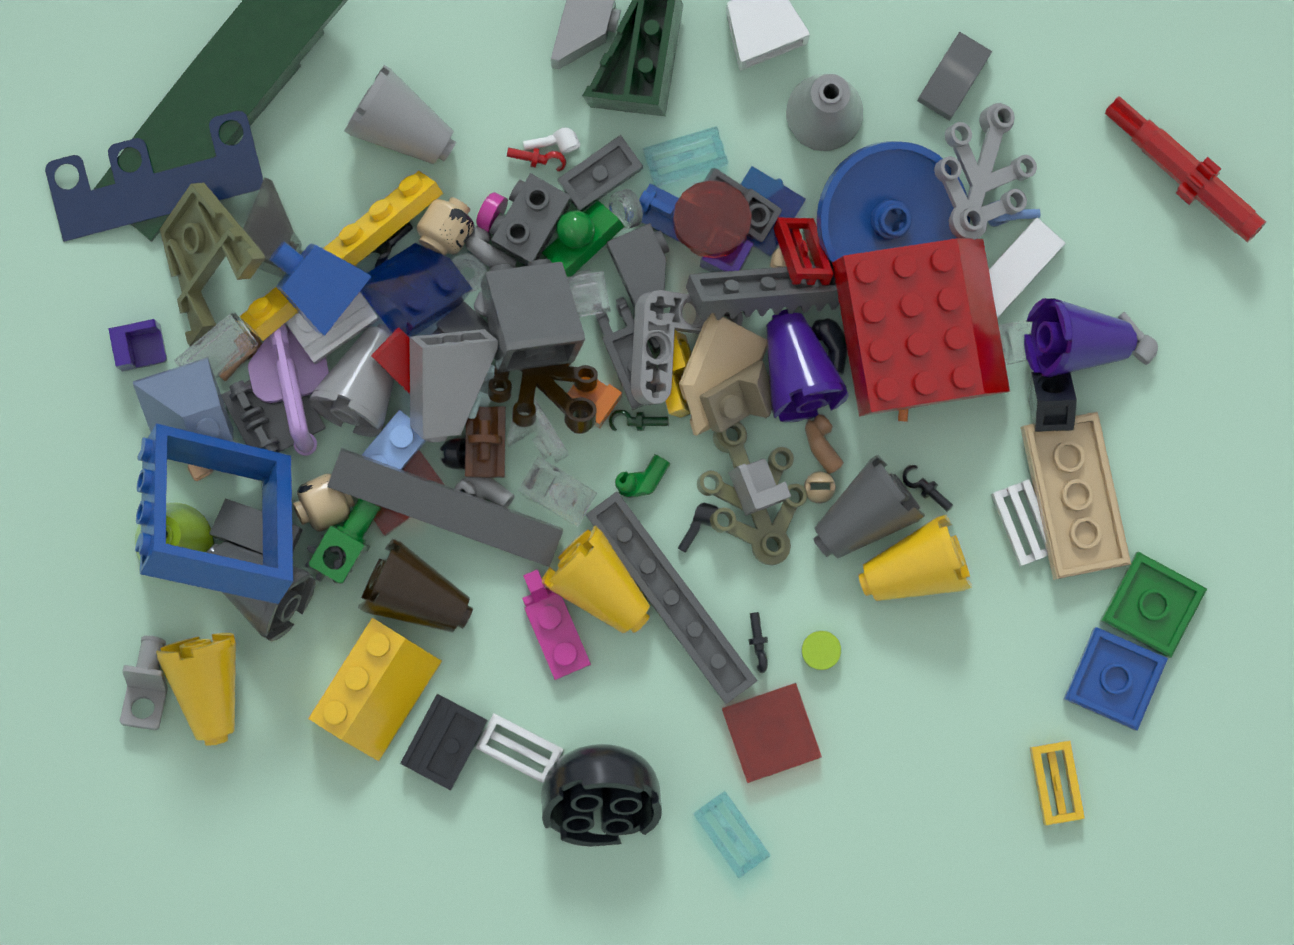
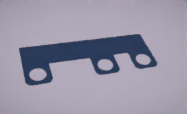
(148, 195)

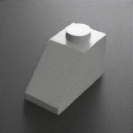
(583, 29)

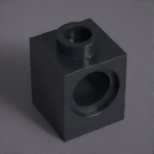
(1052, 402)

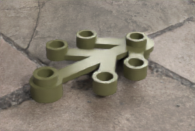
(761, 519)

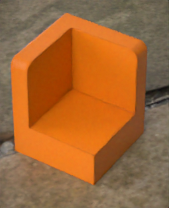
(603, 396)

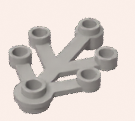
(980, 174)

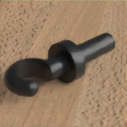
(929, 489)
(758, 641)

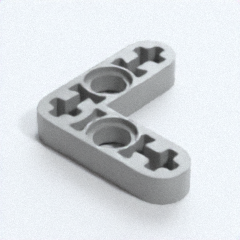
(661, 328)

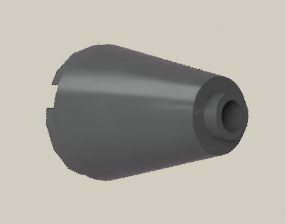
(867, 511)
(269, 618)

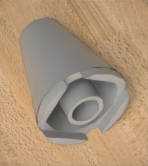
(824, 112)
(400, 120)
(357, 387)

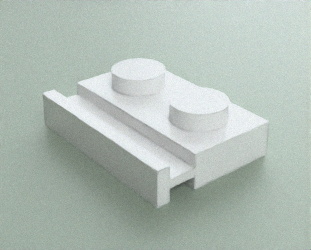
(351, 323)

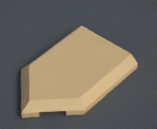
(718, 354)

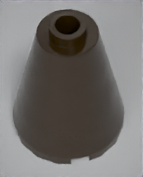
(414, 592)

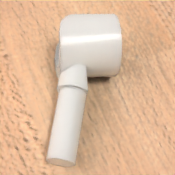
(564, 138)

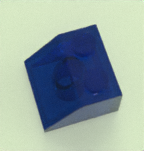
(415, 289)

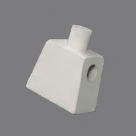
(764, 30)

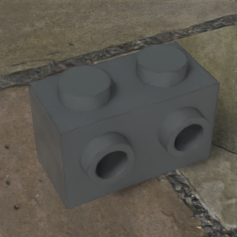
(530, 220)

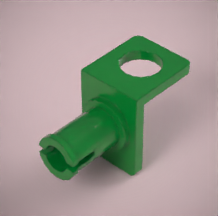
(348, 538)

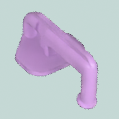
(286, 374)

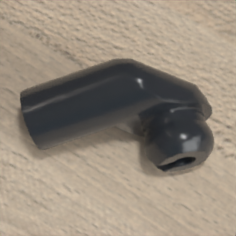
(835, 341)

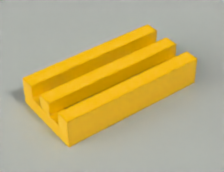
(1062, 816)

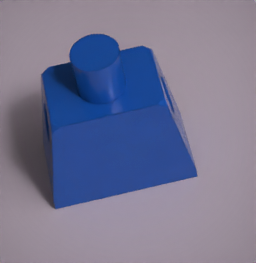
(317, 283)

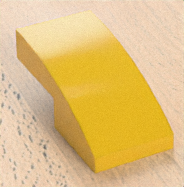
(681, 353)

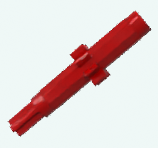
(1196, 178)

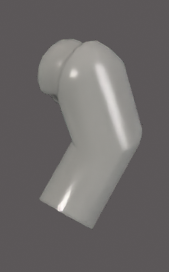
(487, 254)

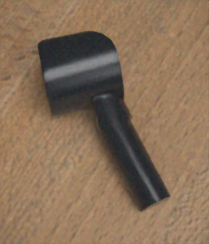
(385, 248)
(702, 516)

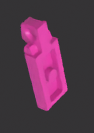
(554, 628)

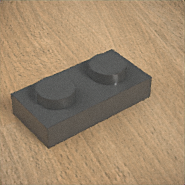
(600, 173)

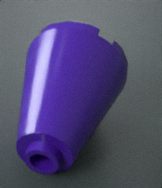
(1074, 338)
(800, 370)

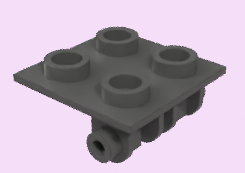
(264, 423)

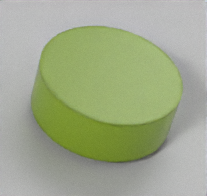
(821, 650)

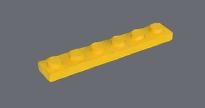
(352, 245)

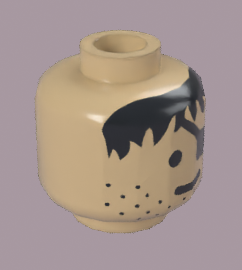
(445, 226)
(321, 504)

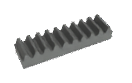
(757, 291)

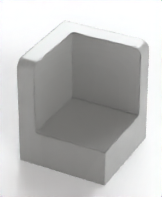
(757, 487)

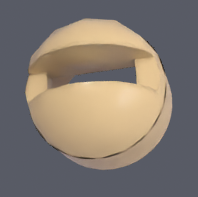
(819, 496)

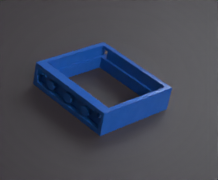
(203, 569)

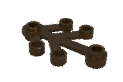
(579, 412)

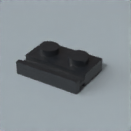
(444, 742)

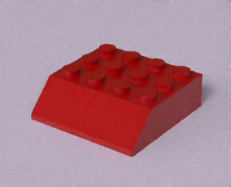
(920, 325)

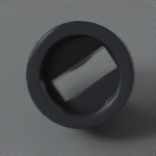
(454, 453)

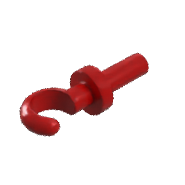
(534, 157)

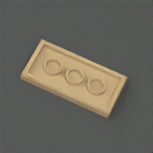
(1076, 498)

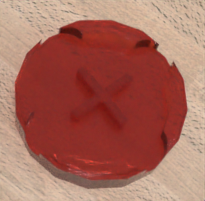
(712, 219)

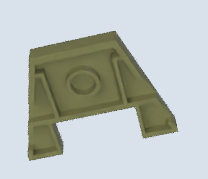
(195, 244)

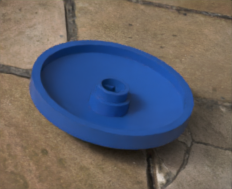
(884, 201)

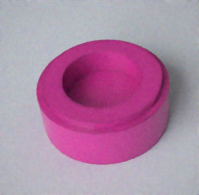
(490, 210)

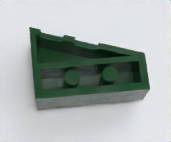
(640, 61)

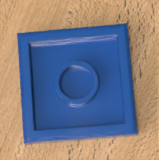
(1115, 678)

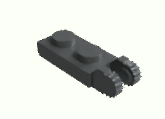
(620, 349)

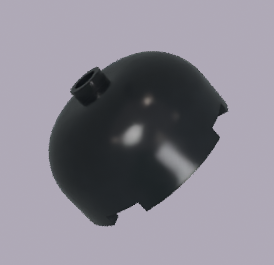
(605, 779)

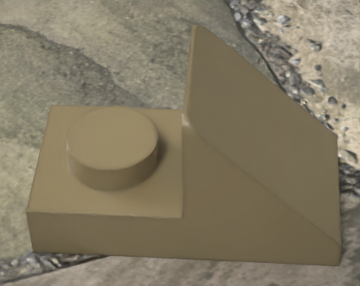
(738, 397)

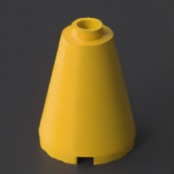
(918, 565)
(598, 583)
(203, 683)

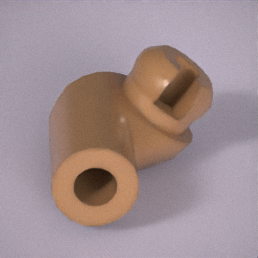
(819, 445)

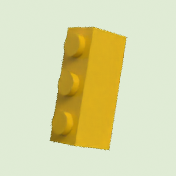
(375, 689)

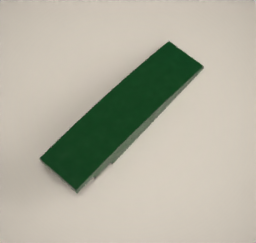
(234, 72)

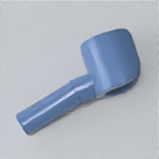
(1024, 214)

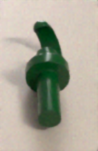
(639, 421)

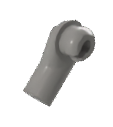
(486, 489)

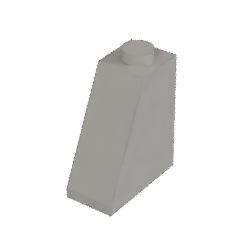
(446, 380)

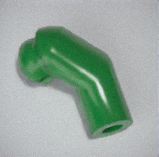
(642, 482)

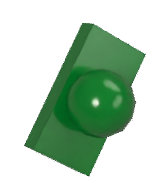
(582, 236)

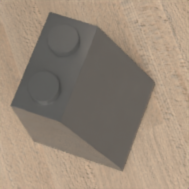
(531, 315)

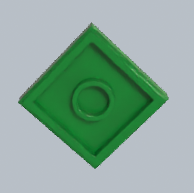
(1153, 604)

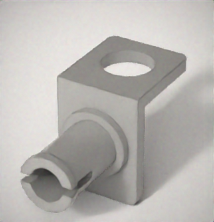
(146, 682)

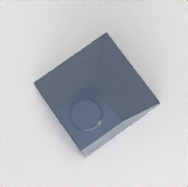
(185, 400)

